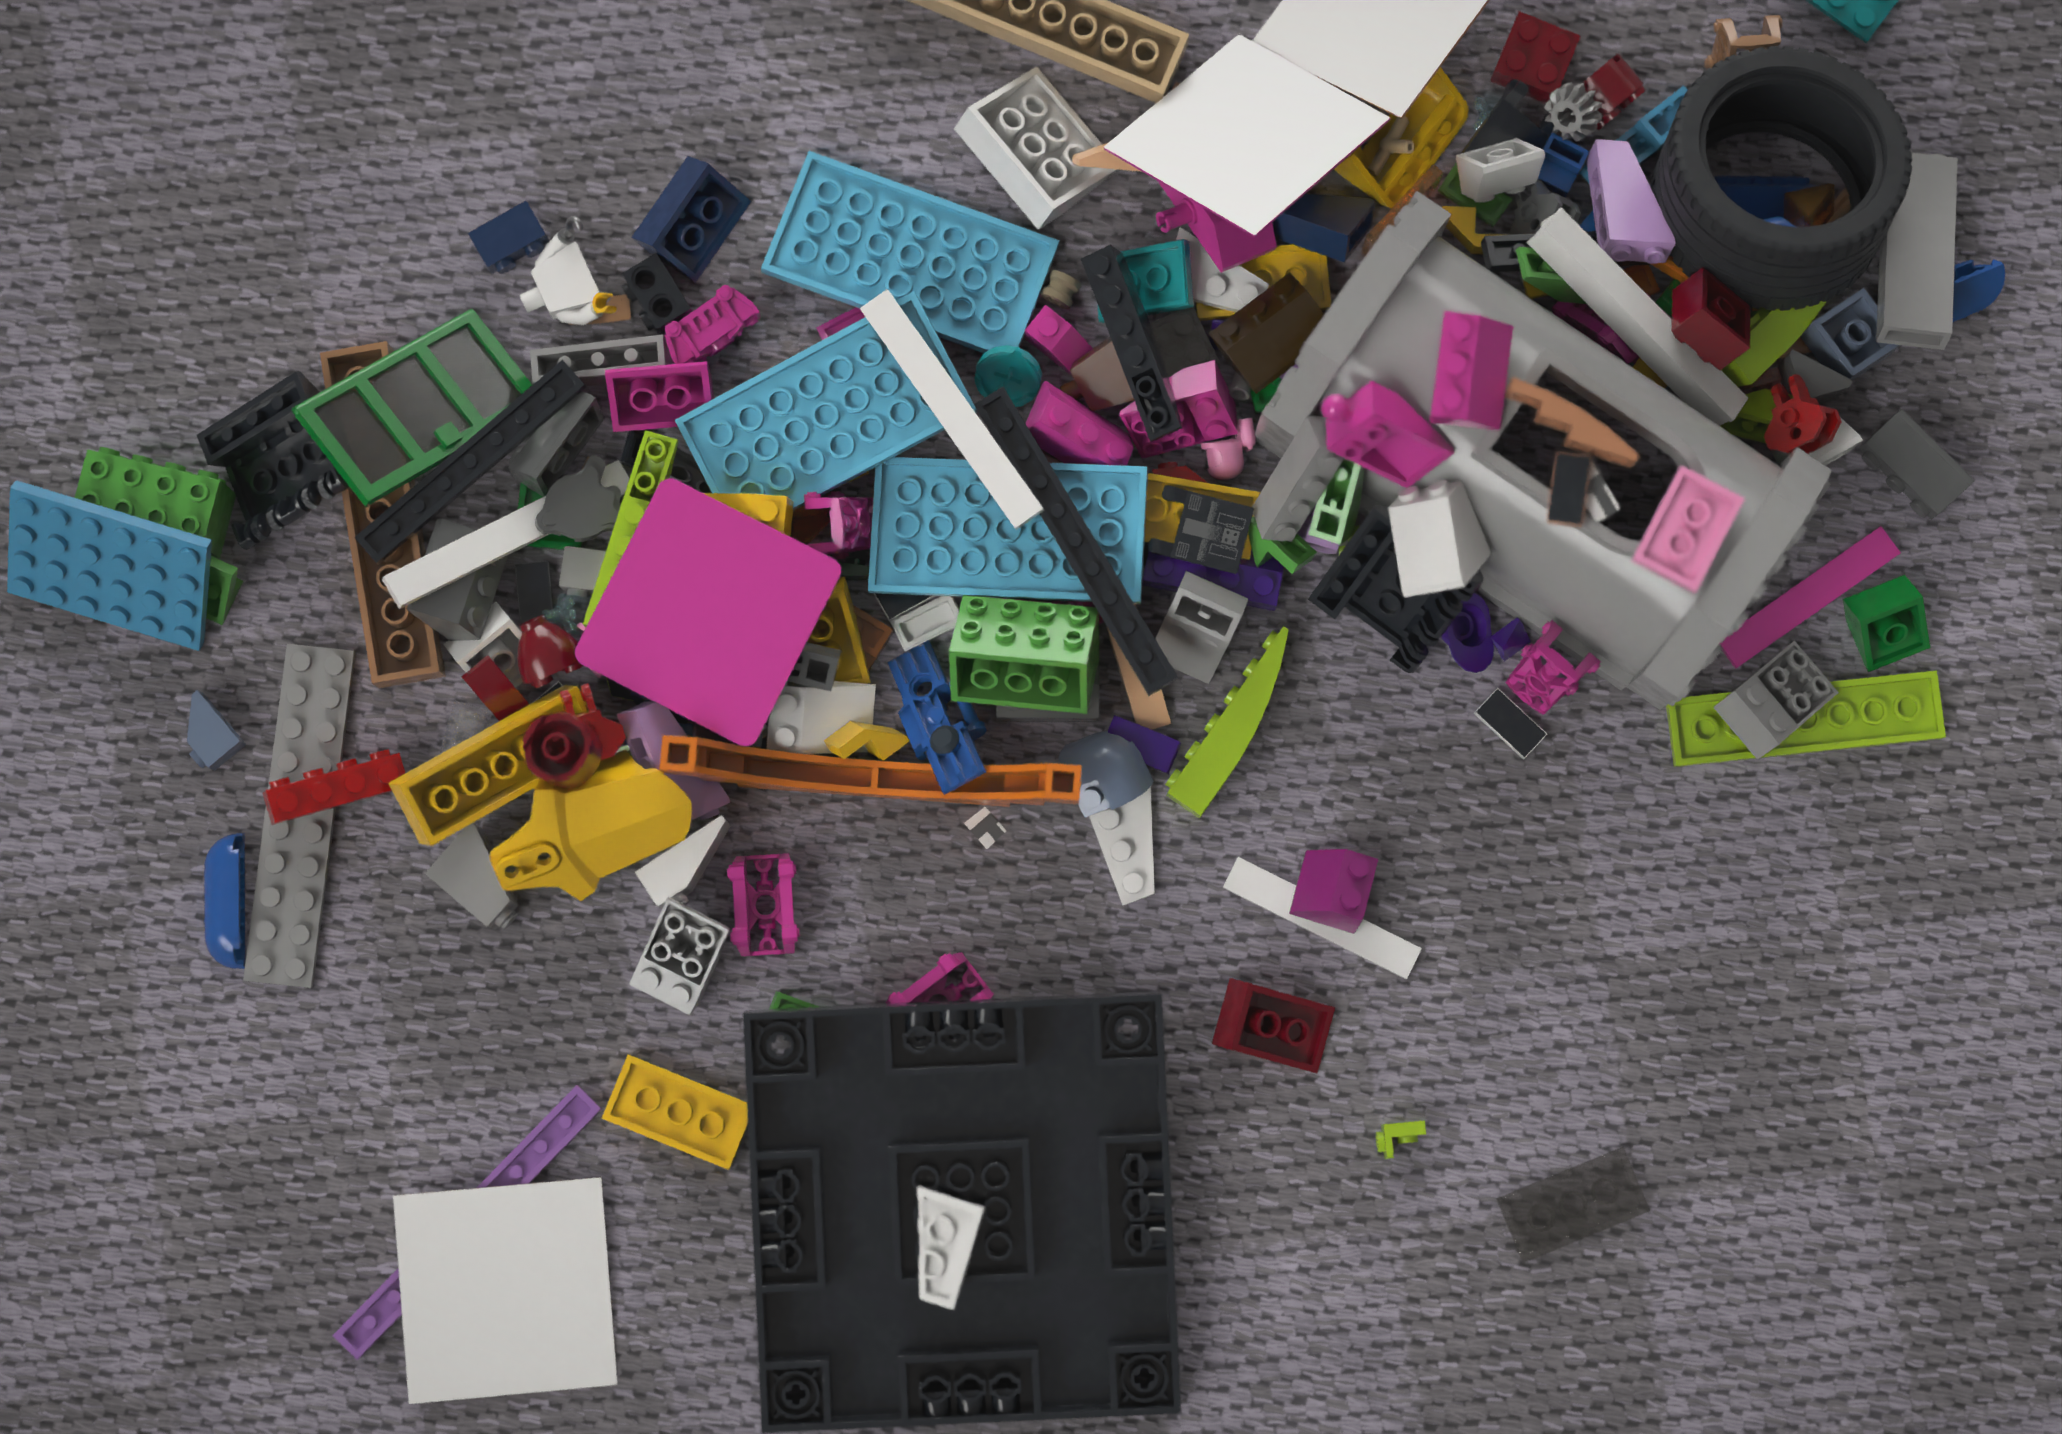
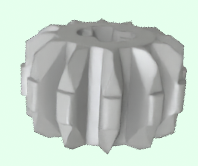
(1573, 111)

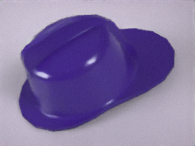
(1471, 636)

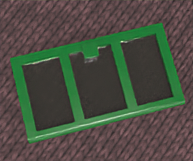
(412, 406)

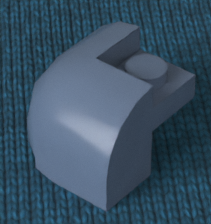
(1110, 771)

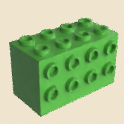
(158, 493)
(1024, 654)

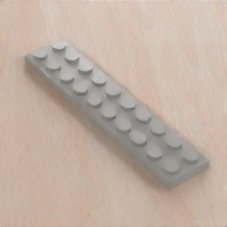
(297, 851)

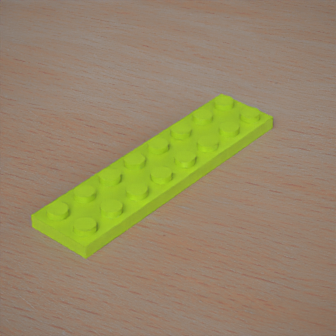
(1859, 716)

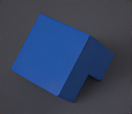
(1561, 164)

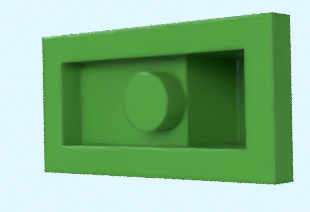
(1289, 554)
(221, 590)

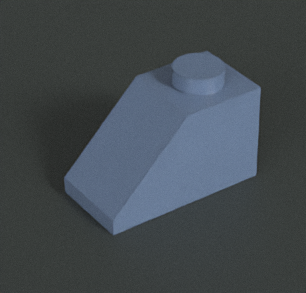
(210, 734)

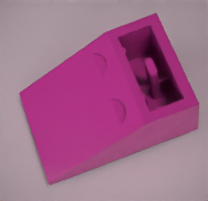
(1203, 408)

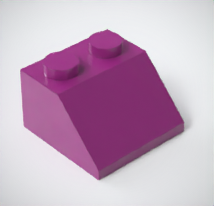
(1334, 888)

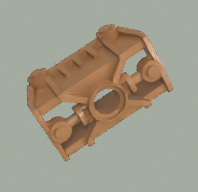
(1727, 42)

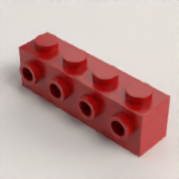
(333, 789)

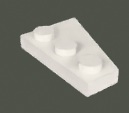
(1223, 290)
(1128, 847)
(946, 1244)

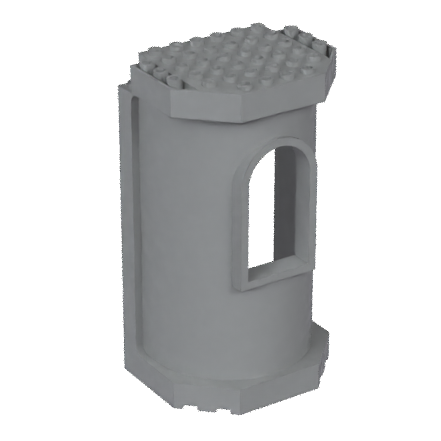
(1581, 578)

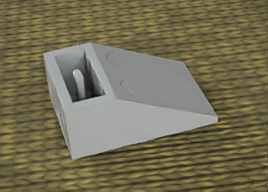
(1199, 626)
(1776, 700)
(680, 956)

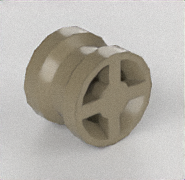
(1061, 289)

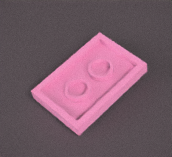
(1687, 529)

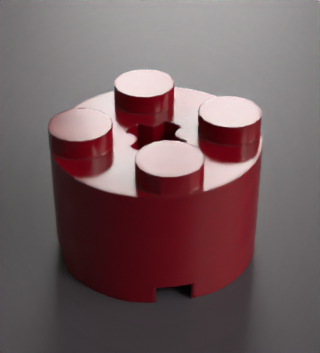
(1614, 86)
(577, 762)

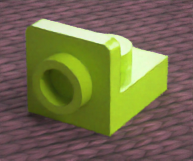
(1405, 1132)

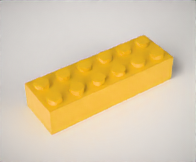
(474, 774)

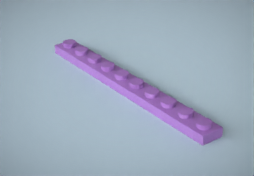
(519, 1167)

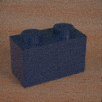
(509, 238)

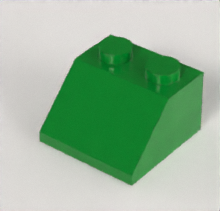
(1887, 622)

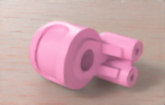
(1226, 456)

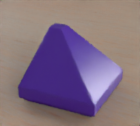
(1510, 639)

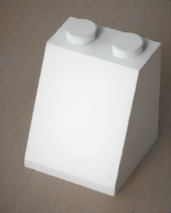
(1436, 538)

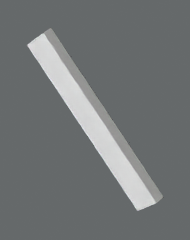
(1277, 895)

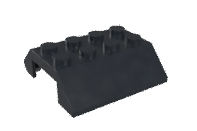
(271, 460)
(1369, 586)

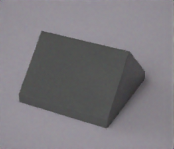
(1820, 380)

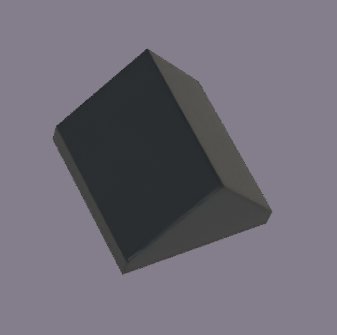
(631, 448)

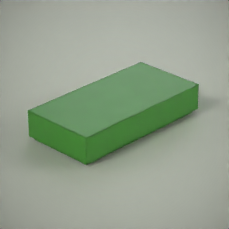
(1486, 211)

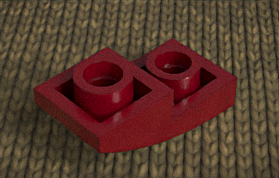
(494, 688)

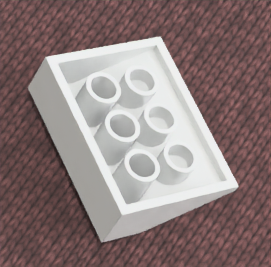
(1028, 143)

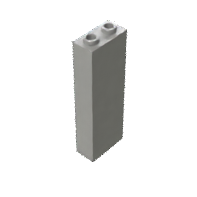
(1920, 259)

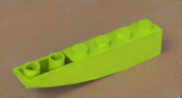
(1770, 338)
(650, 468)
(1229, 733)

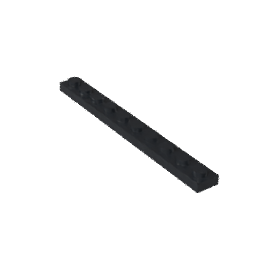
(1077, 542)

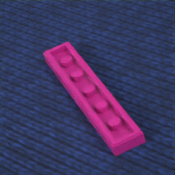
(1809, 596)

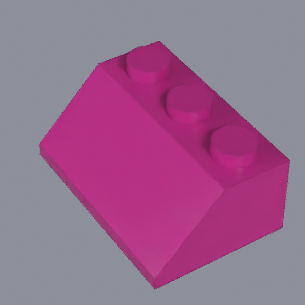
(1471, 371)
(656, 394)
(1075, 432)

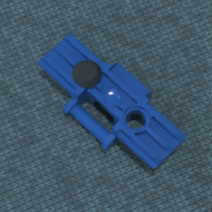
(927, 725)

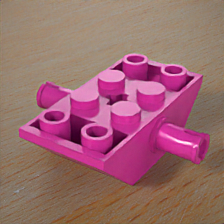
(1222, 240)

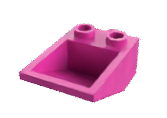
(1383, 434)

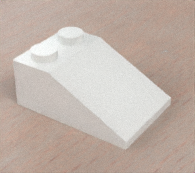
(810, 715)
(681, 867)

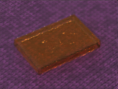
(1425, 185)

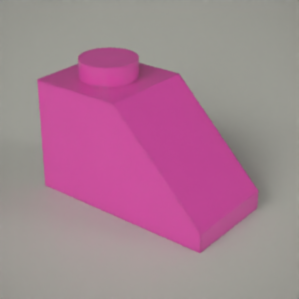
(1056, 338)

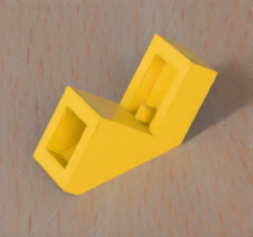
(1462, 226)
(877, 739)

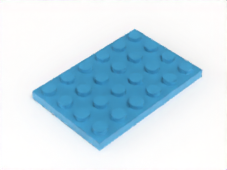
(108, 565)

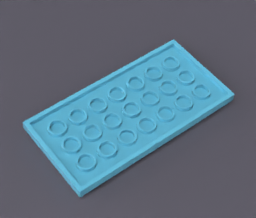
(867, 234)
(816, 416)
(948, 536)

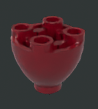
(545, 651)

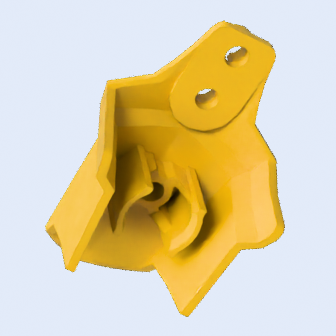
(594, 828)

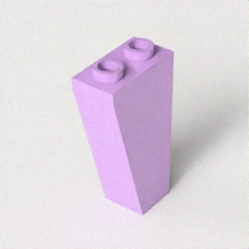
(1624, 206)
(644, 731)

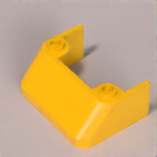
(1432, 126)

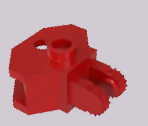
(1799, 420)
(609, 732)

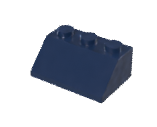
(691, 218)

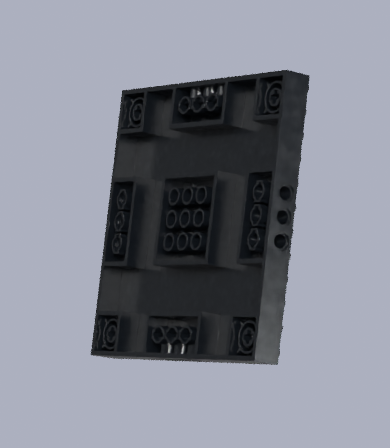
(994, 1105)

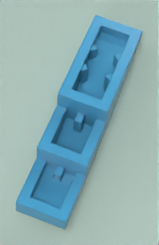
(1651, 130)

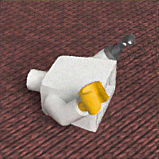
(566, 281)

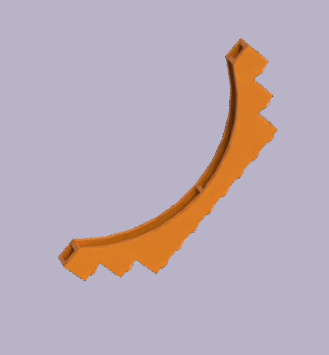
(870, 778)

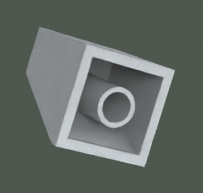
(470, 879)

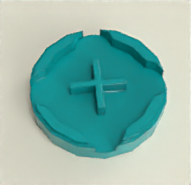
(1010, 369)

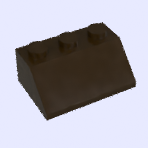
(1268, 332)

